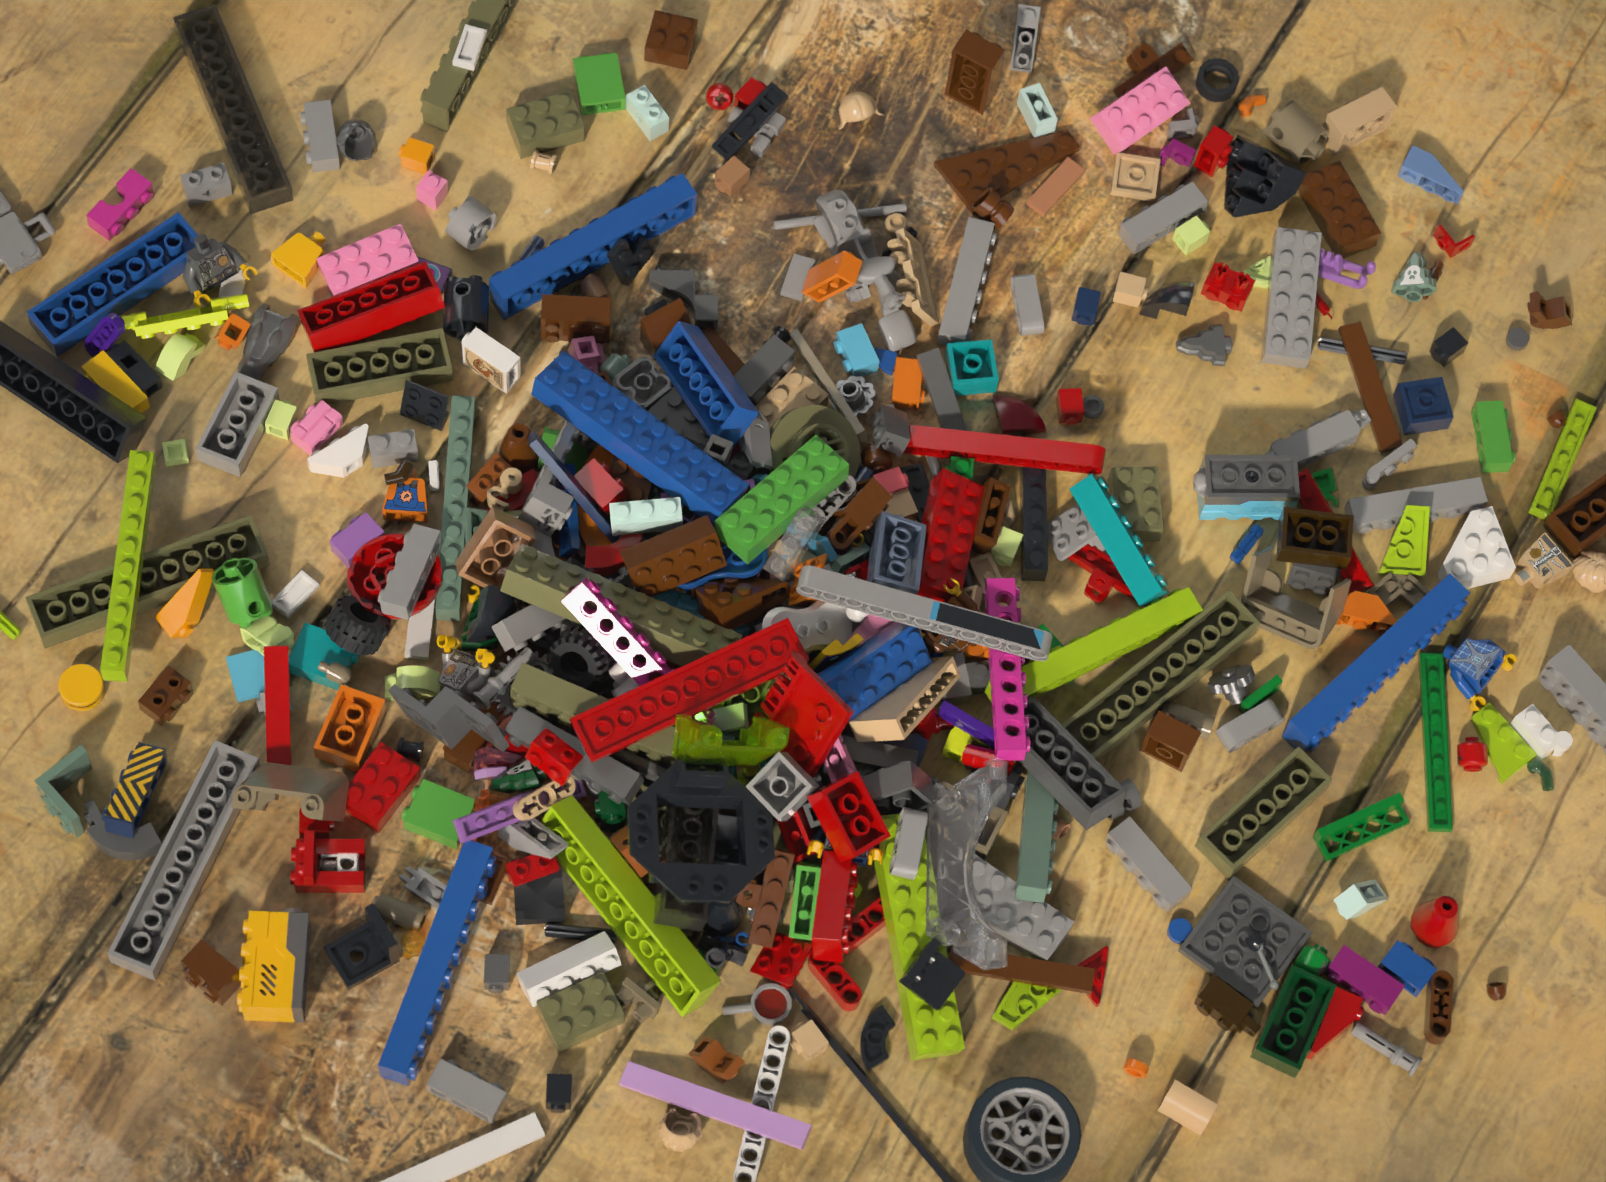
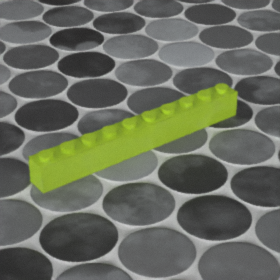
(128, 566)
(1109, 642)

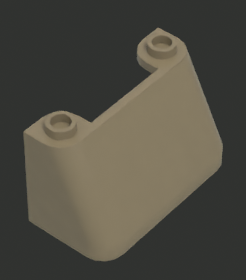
(321, 790)

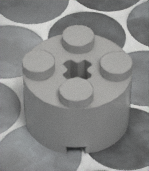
(470, 223)

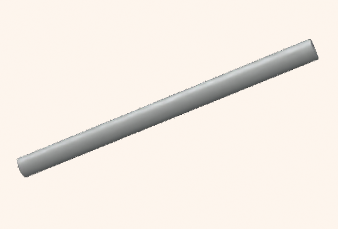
(868, 212)

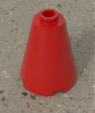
(1436, 922)

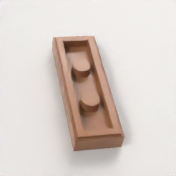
(1055, 187)

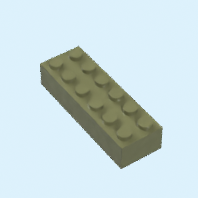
(379, 366)
(1263, 813)

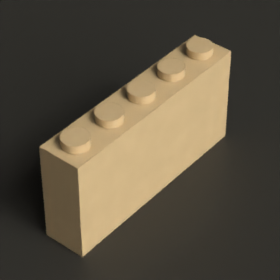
(907, 705)

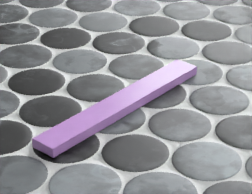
(715, 1105)

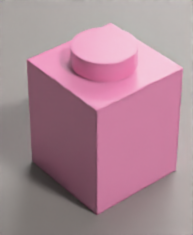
(432, 190)

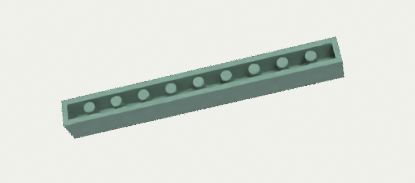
(455, 501)

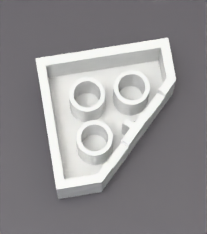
(1479, 552)

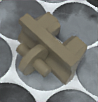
(642, 996)

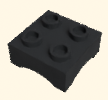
(540, 901)

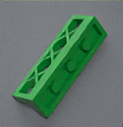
(1357, 819)

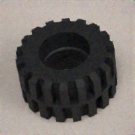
(355, 628)
(570, 668)

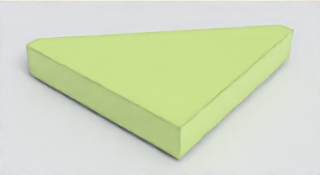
(1260, 272)

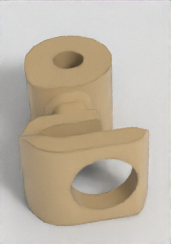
(509, 484)

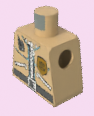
(1542, 563)

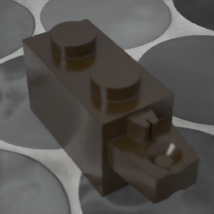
(1227, 1007)

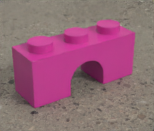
(110, 219)

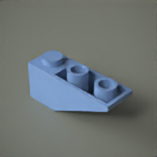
(1427, 172)

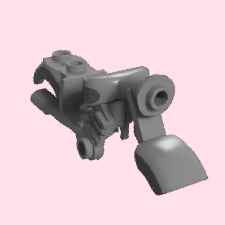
(845, 231)

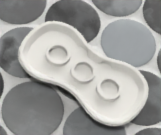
(814, 625)

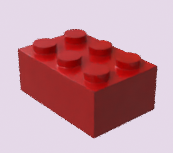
(381, 787)
(848, 816)

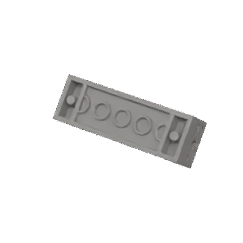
(547, 505)

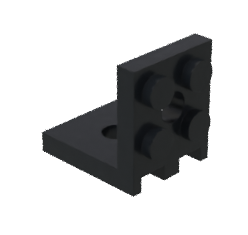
(373, 941)

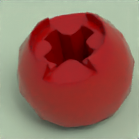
(714, 91)

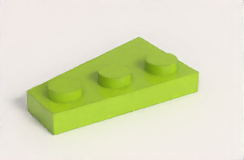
(1409, 543)
(1022, 1002)

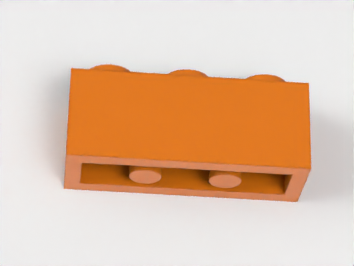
(832, 276)

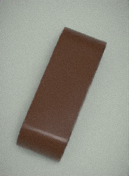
(1433, 994)

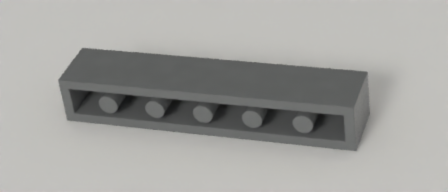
(605, 774)

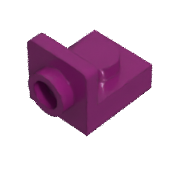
(1178, 152)

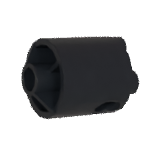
(465, 306)

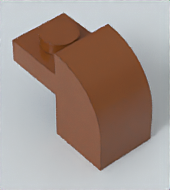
(716, 1060)

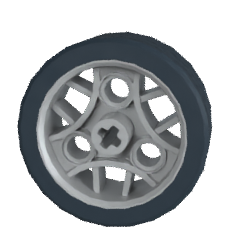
(1020, 1133)

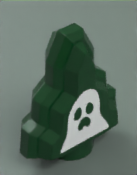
(518, 778)

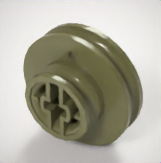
(799, 424)

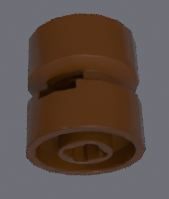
(991, 206)

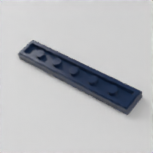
(571, 485)

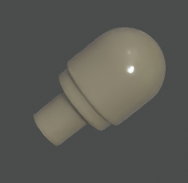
(335, 672)

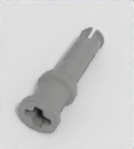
(497, 685)
(1400, 1056)

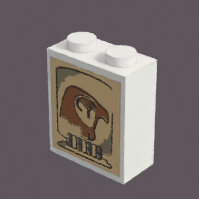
(491, 360)

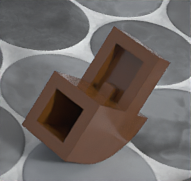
(1549, 313)

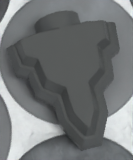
(1207, 345)

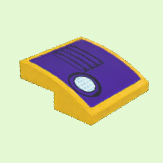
(833, 653)

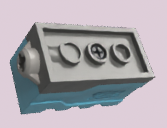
(1246, 486)

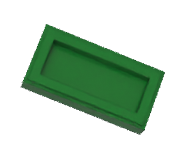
(1261, 694)

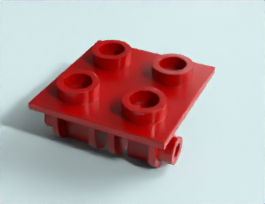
(782, 960)

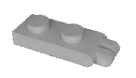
(424, 886)

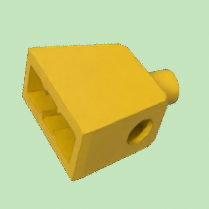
(299, 256)

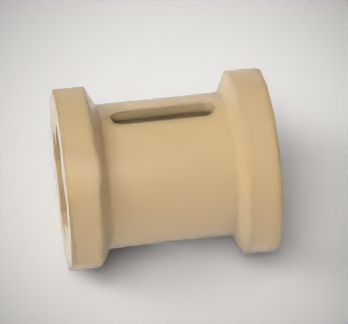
(543, 161)

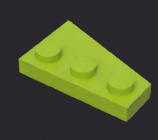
(1505, 746)

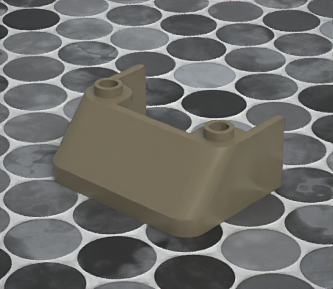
(1285, 614)

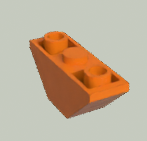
(1366, 612)

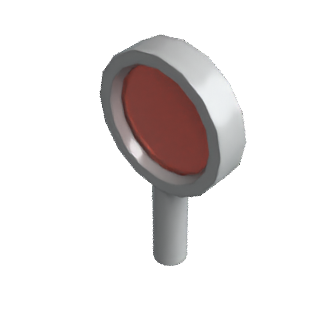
(768, 1005)

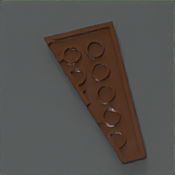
(1005, 165)

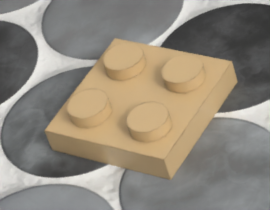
(1135, 176)

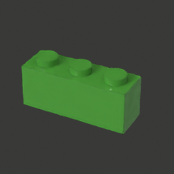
(1492, 436)
(804, 900)

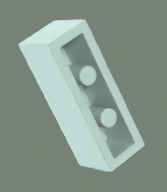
(645, 516)

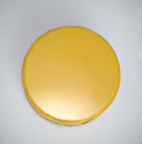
(81, 687)

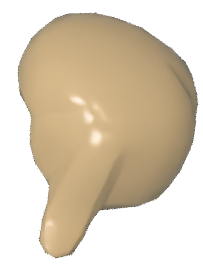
(856, 107)

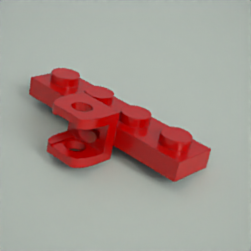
(1103, 573)

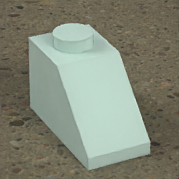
(1360, 899)

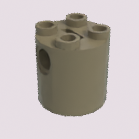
(1297, 133)

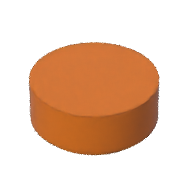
(1136, 1068)

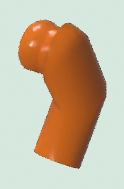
(1249, 102)

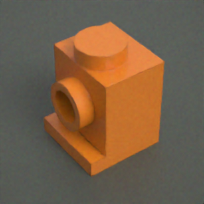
(238, 327)

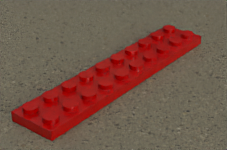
(686, 690)

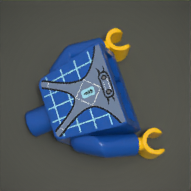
(1475, 665)

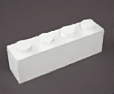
(568, 968)

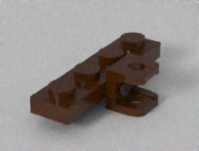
(1145, 63)
(767, 898)

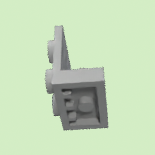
(1071, 533)

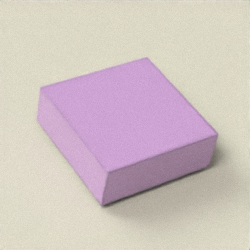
(489, 772)

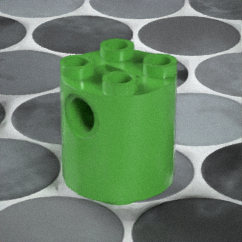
(242, 591)

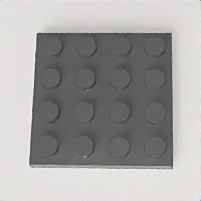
(1220, 946)

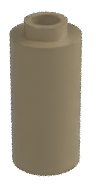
(1186, 715)
(400, 912)

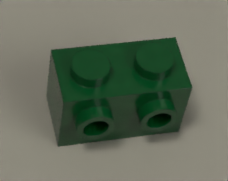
(608, 813)

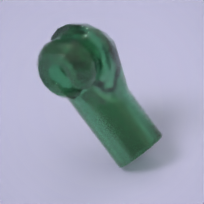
(1544, 772)

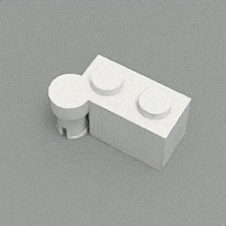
(1540, 734)

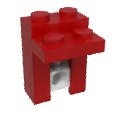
(333, 854)

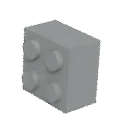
(782, 786)

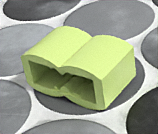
(267, 632)

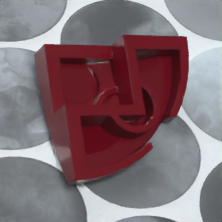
(1017, 416)

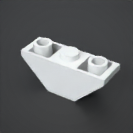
(342, 455)

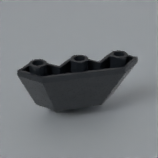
(1258, 179)

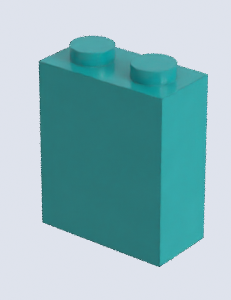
(313, 647)

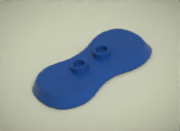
(735, 568)

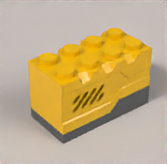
(275, 966)

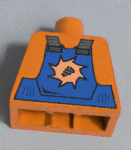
(406, 501)

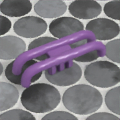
(1332, 266)

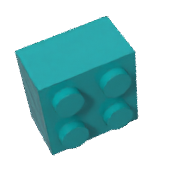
(972, 367)

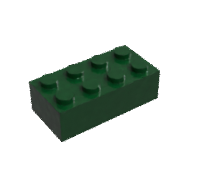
(1293, 1021)

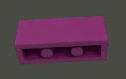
(1364, 980)

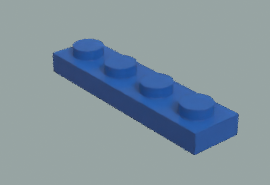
(569, 534)

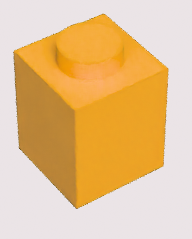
(417, 155)

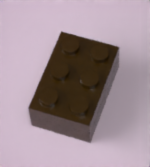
(1314, 538)

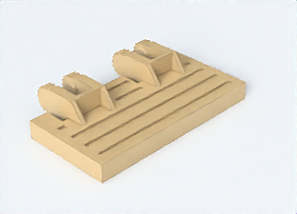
(916, 285)

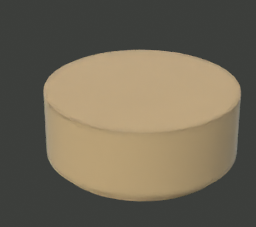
(895, 222)

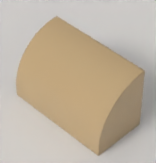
(1187, 1107)

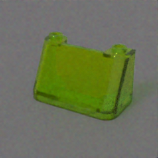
(704, 742)

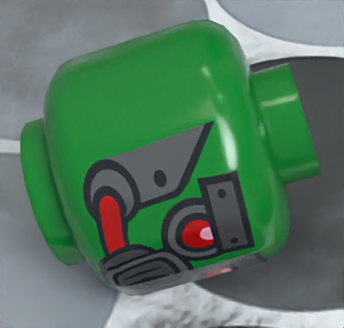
(1313, 960)

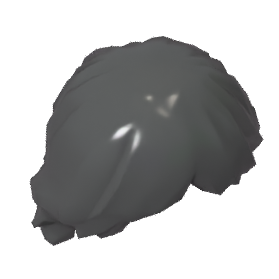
(356, 140)

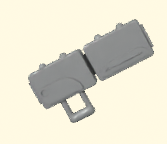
(16, 244)

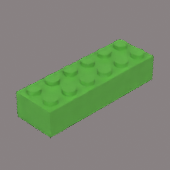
(773, 503)

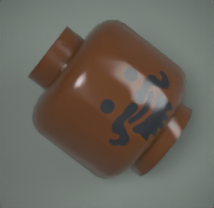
(876, 459)

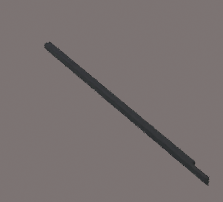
(873, 1090)

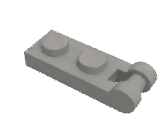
(1389, 464)

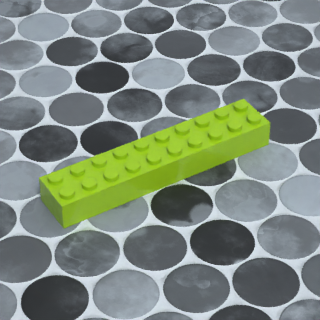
(630, 908)
(904, 908)

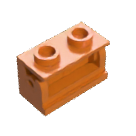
(907, 384)

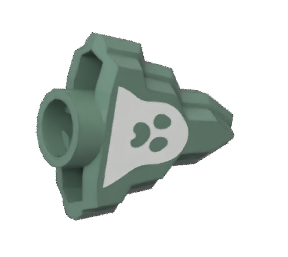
(1414, 280)

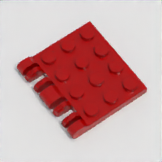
(809, 710)

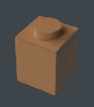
(732, 176)

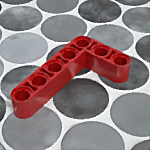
(847, 984)

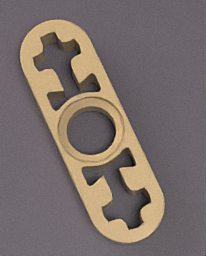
(533, 797)

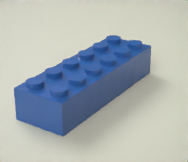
(705, 383)
(877, 666)

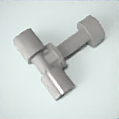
(766, 132)

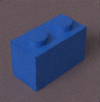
(1407, 967)

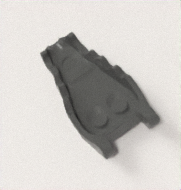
(266, 340)

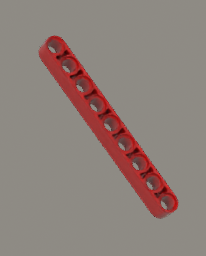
(1006, 449)

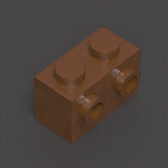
(165, 696)

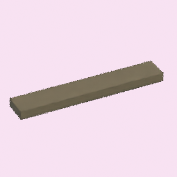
(827, 384)

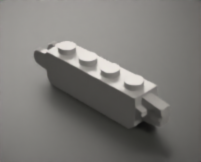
(1322, 437)

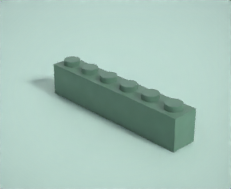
(1036, 842)

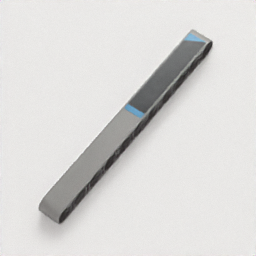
(924, 613)

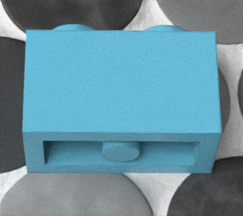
(856, 351)

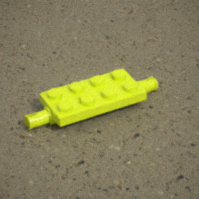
(192, 318)

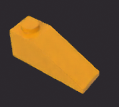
(186, 606)

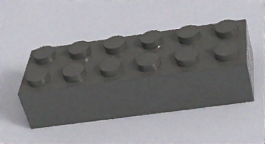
(1068, 769)

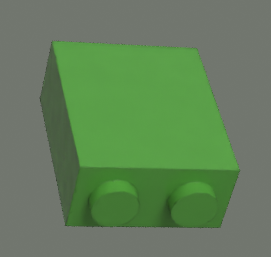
(599, 83)
(434, 811)

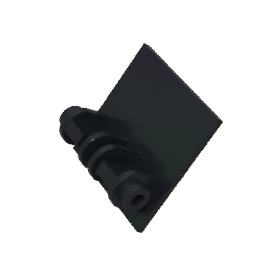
(424, 405)

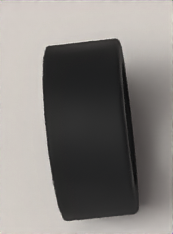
(1213, 94)

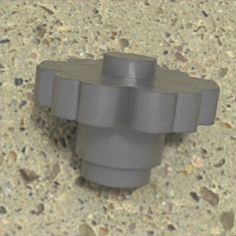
(858, 395)
(1232, 683)

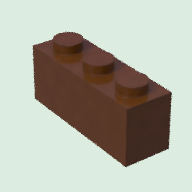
(990, 515)

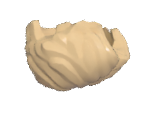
(1590, 570)
(680, 1131)

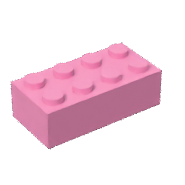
(1140, 110)
(367, 260)

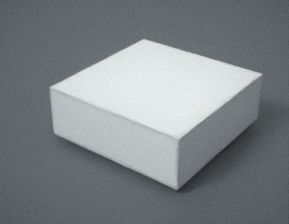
(434, 476)

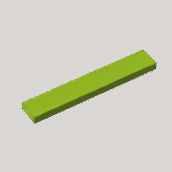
(1562, 459)

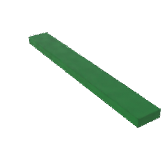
(1435, 742)

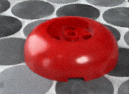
(377, 559)

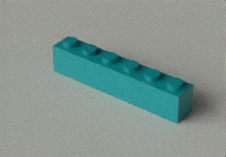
(1119, 540)

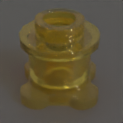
(412, 950)

